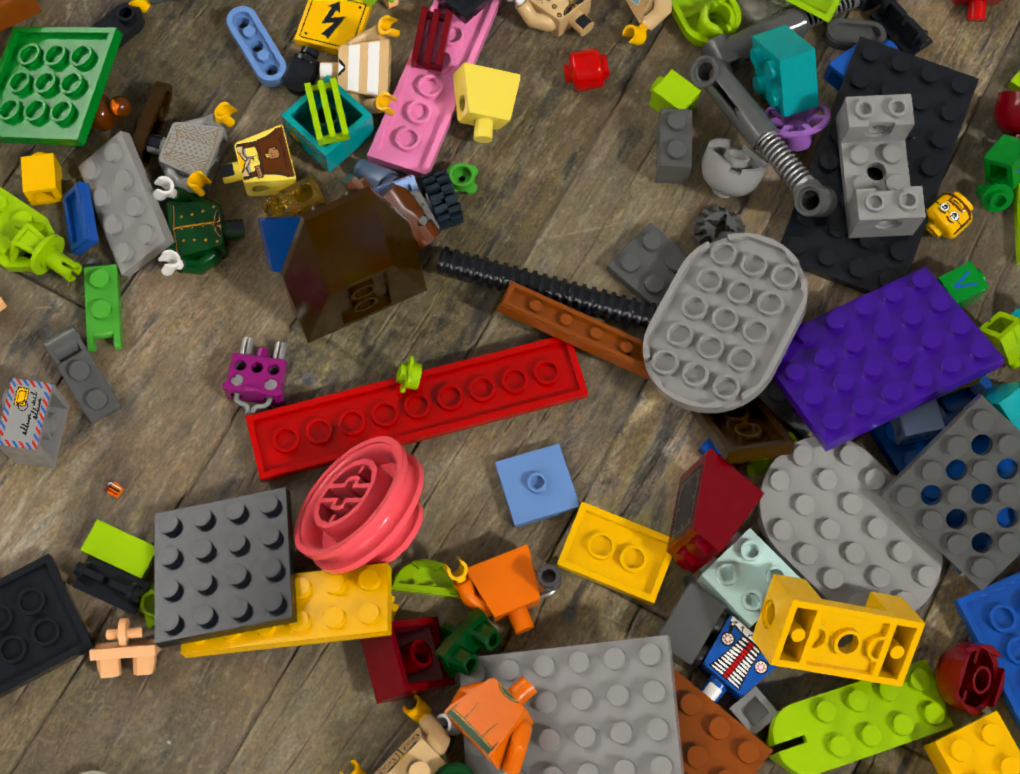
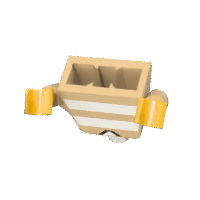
(366, 67)

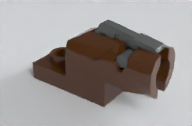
(409, 203)

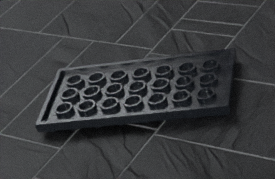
(939, 109)

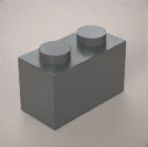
(673, 146)
(691, 624)

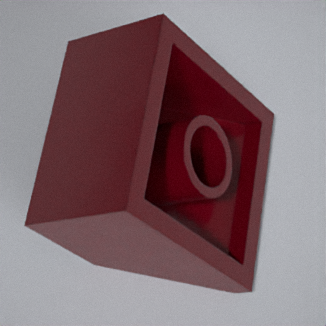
(406, 660)

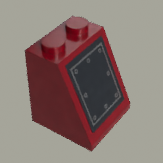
(709, 510)

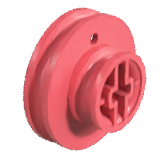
(362, 508)

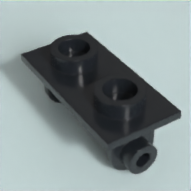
(901, 27)
(110, 584)

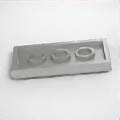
(126, 204)

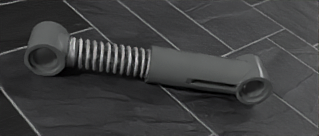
(760, 134)

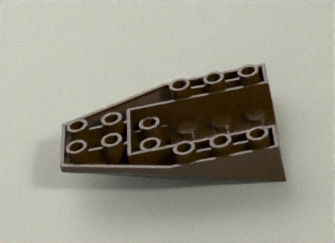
(350, 262)

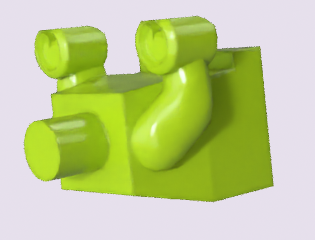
(1004, 334)

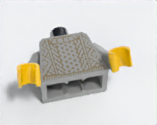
(194, 149)

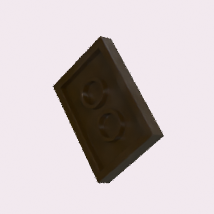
(746, 433)

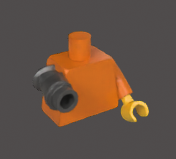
(506, 586)

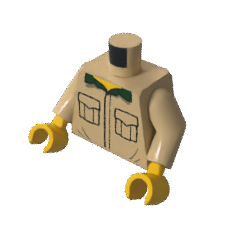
(422, 750)

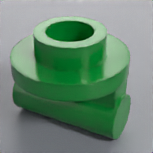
(995, 196)

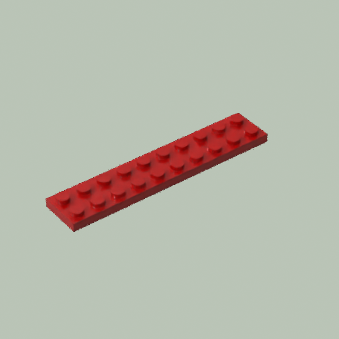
(445, 402)

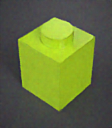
(673, 93)

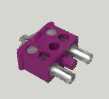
(257, 377)

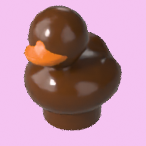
(110, 111)

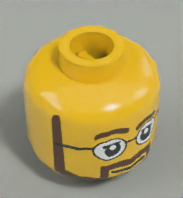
(948, 215)

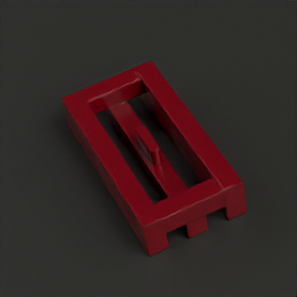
(436, 17)

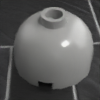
(731, 170)

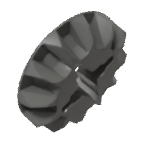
(703, 224)

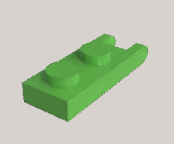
(103, 305)

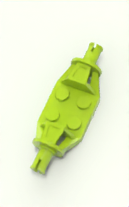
(31, 232)

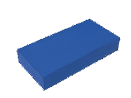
(80, 218)

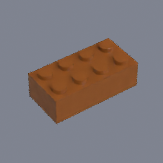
(712, 737)

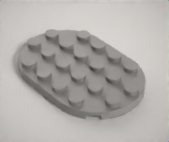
(725, 323)
(838, 531)

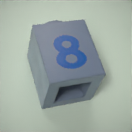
(919, 424)

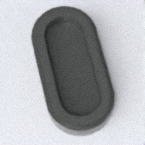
(845, 32)

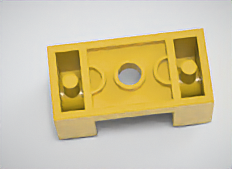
(804, 633)

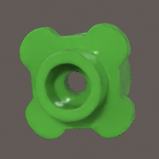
(466, 171)

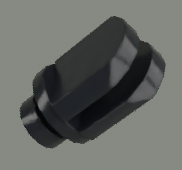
(301, 69)

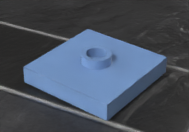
(537, 485)

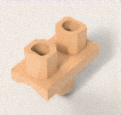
(109, 654)

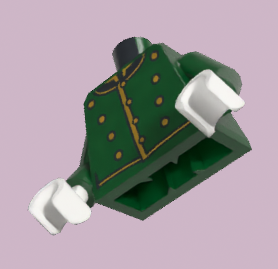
(197, 230)

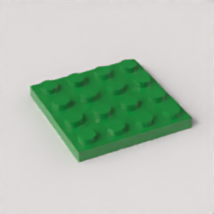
(54, 83)

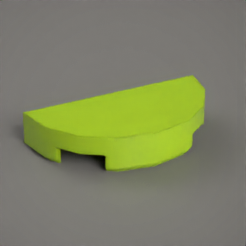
(424, 578)

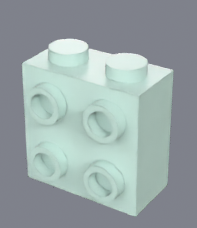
(743, 576)

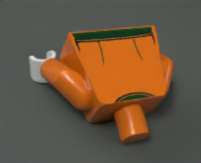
(493, 720)

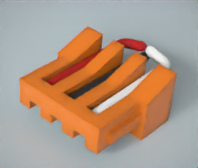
(115, 490)

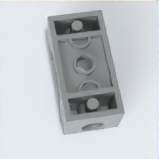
(874, 135)

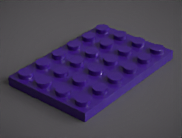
(881, 358)

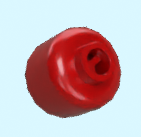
(586, 69)

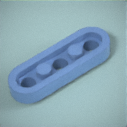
(256, 36)

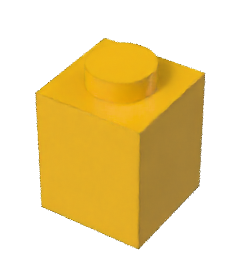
(42, 178)

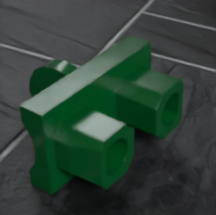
(464, 640)

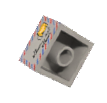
(32, 422)

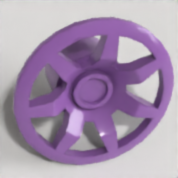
(797, 128)

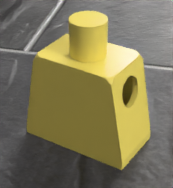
(484, 98)

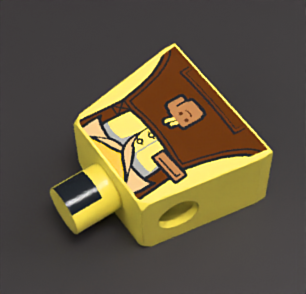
(262, 163)

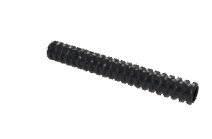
(566, 293)

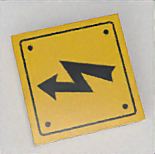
(331, 23)

